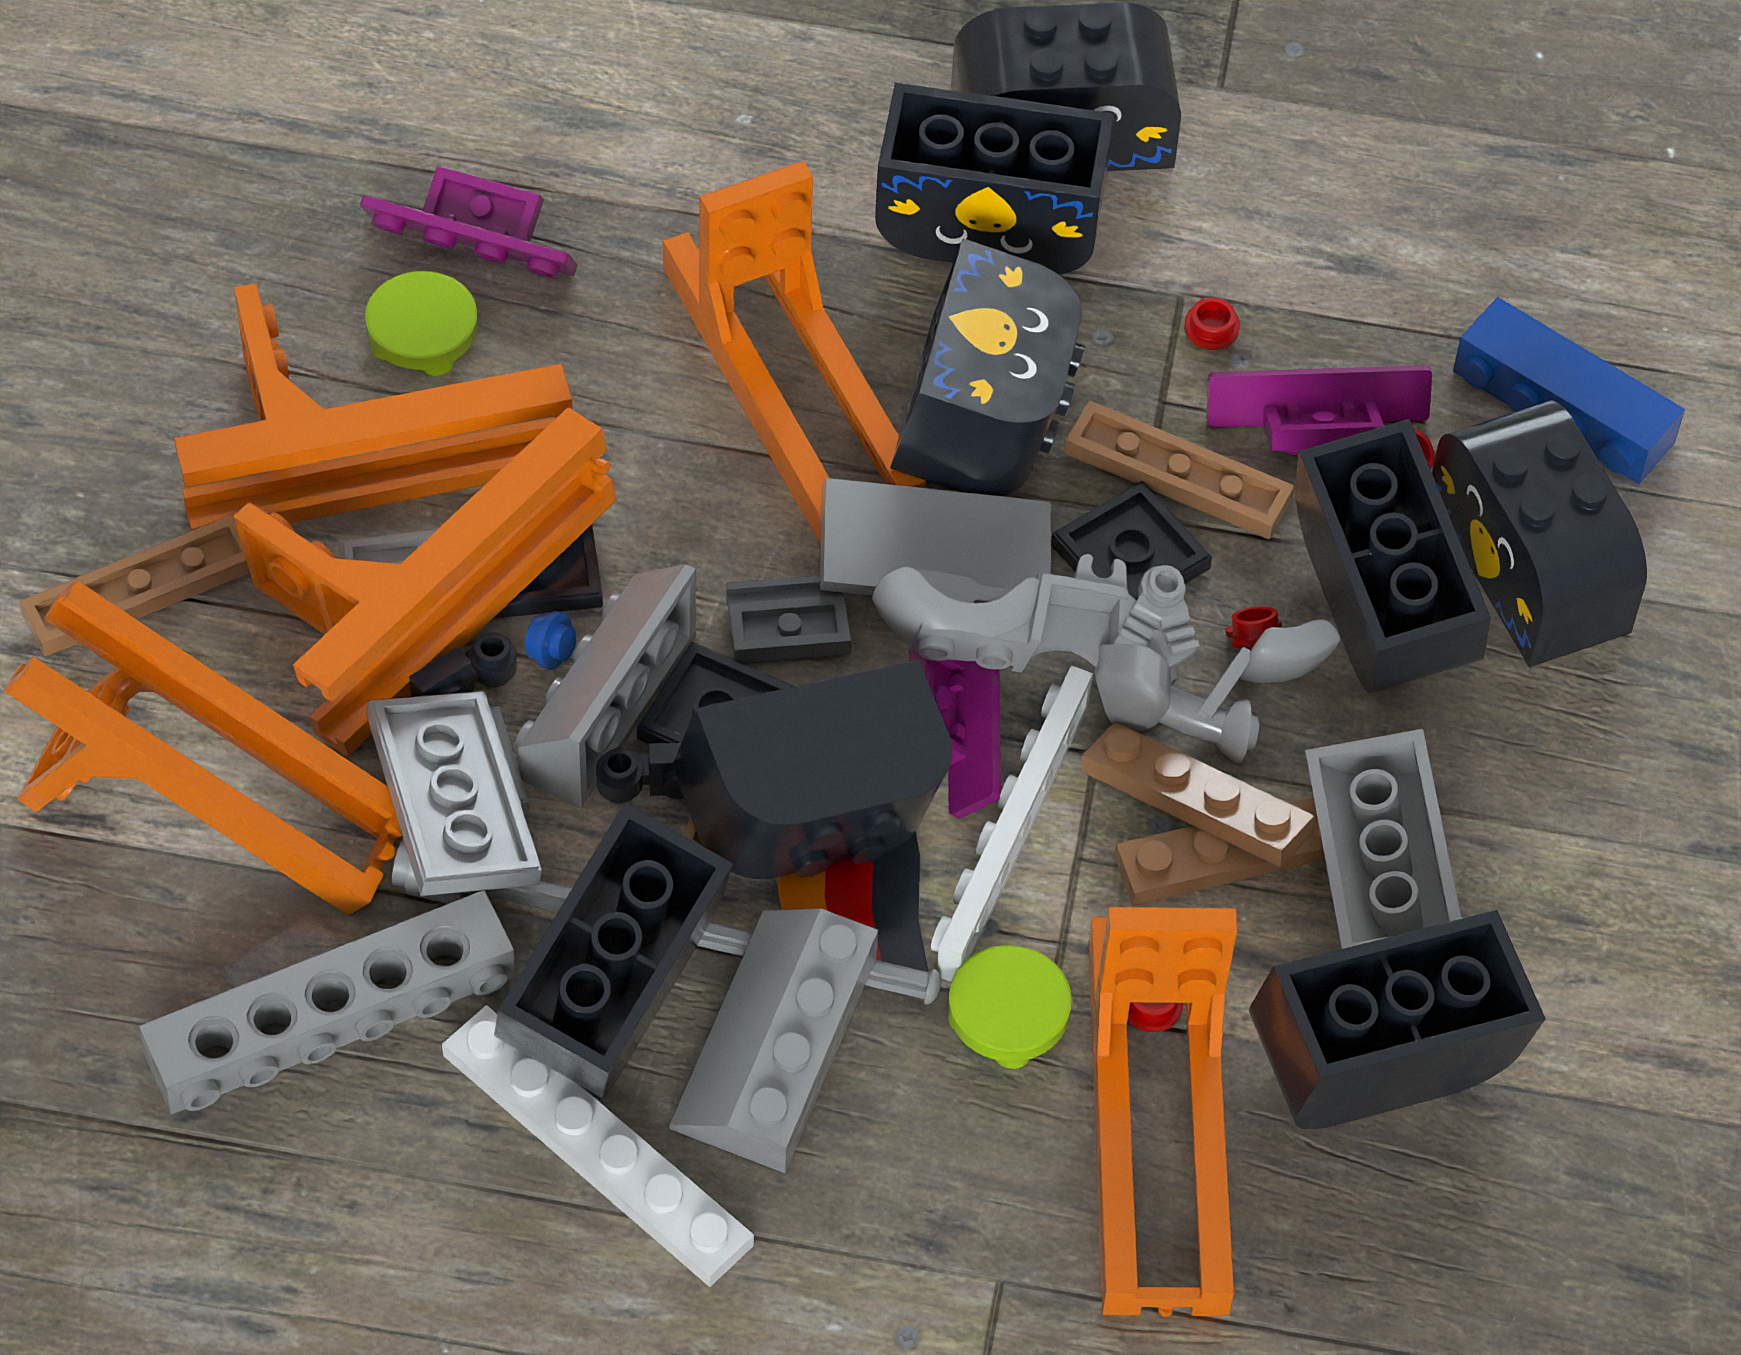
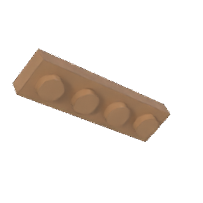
(1179, 469)
(149, 579)
(1198, 794)
(1197, 860)

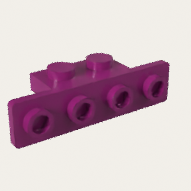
(476, 214)
(1317, 404)
(971, 711)

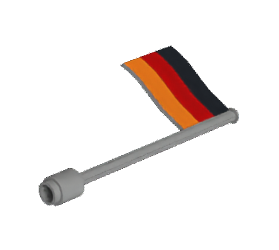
(871, 893)

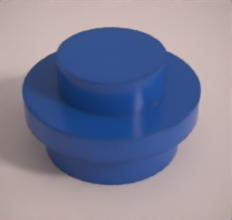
(550, 639)

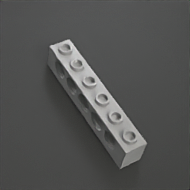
(345, 974)

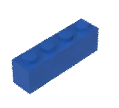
(1533, 364)

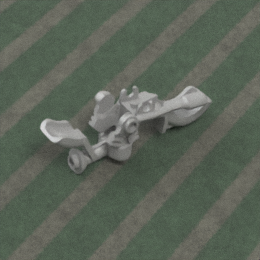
(1095, 617)

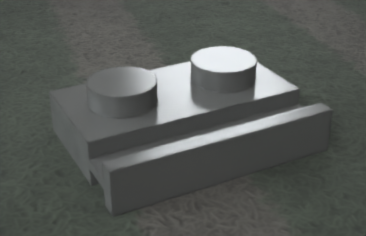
(786, 620)

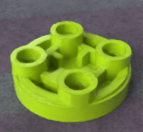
(421, 321)
(1009, 1004)

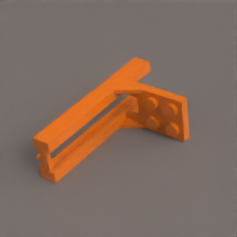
(766, 232)
(300, 434)
(400, 617)
(101, 742)
(1161, 959)

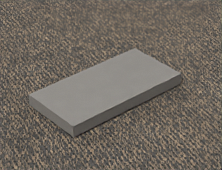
(887, 527)
(453, 793)

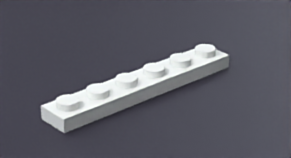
(1002, 842)
(602, 1150)

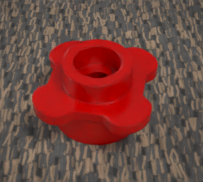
(1250, 624)

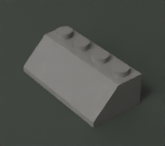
(609, 683)
(1382, 837)
(777, 1034)

